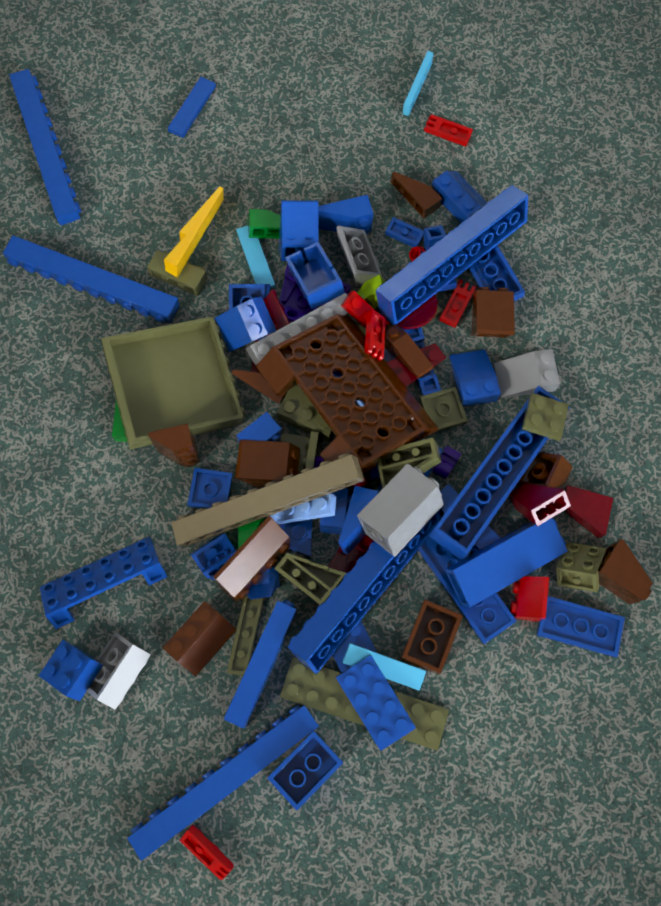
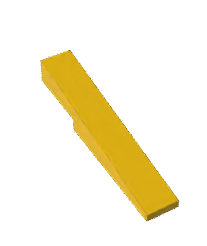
(192, 233)

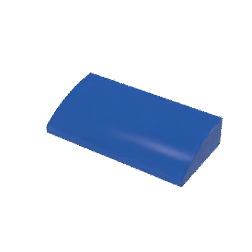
(495, 273)

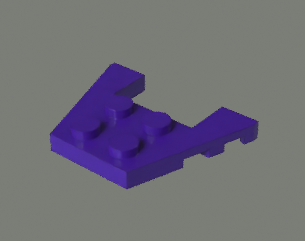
(293, 297)

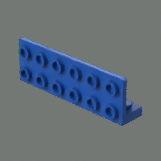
(99, 577)

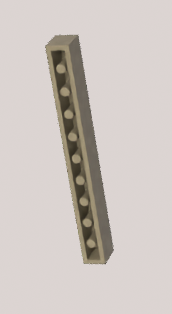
(268, 500)

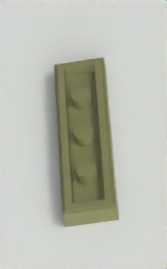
(245, 636)

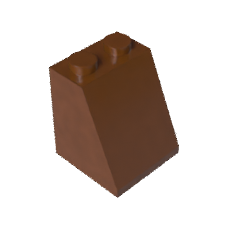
(493, 313)
(266, 461)
(624, 574)

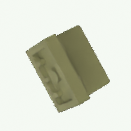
(308, 448)
(580, 567)

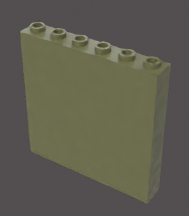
(172, 379)

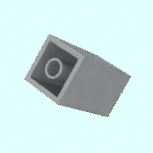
(401, 509)

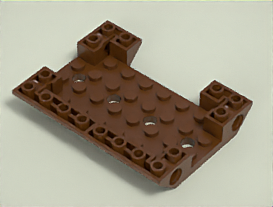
(386, 399)

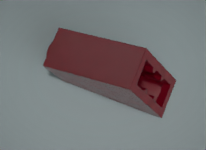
(539, 502)
(589, 509)

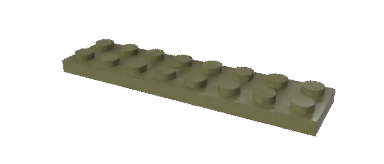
(326, 695)

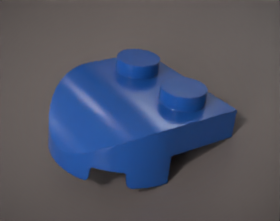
(213, 555)

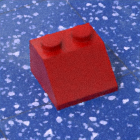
(530, 598)

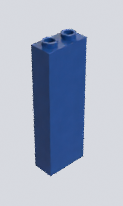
(505, 561)
(261, 664)

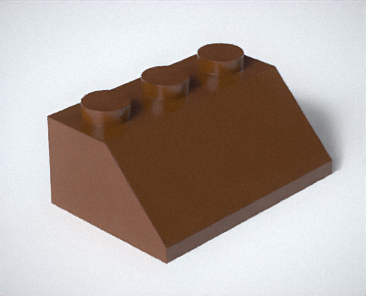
(176, 444)
(199, 638)

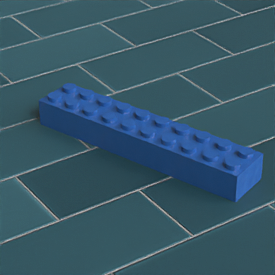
(452, 255)
(489, 486)
(353, 600)

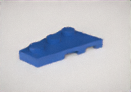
(300, 536)

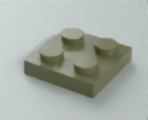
(444, 408)
(545, 416)

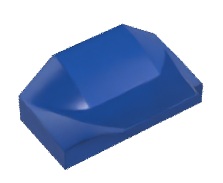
(266, 586)

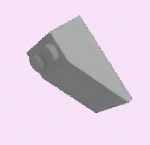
(525, 372)

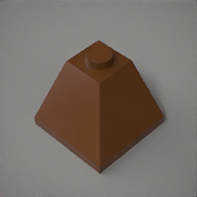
(547, 471)

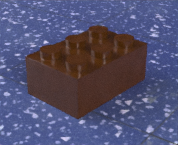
(431, 637)

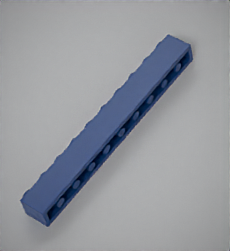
(44, 146)
(91, 279)
(219, 784)

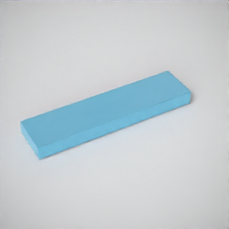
(417, 84)
(255, 258)
(391, 668)

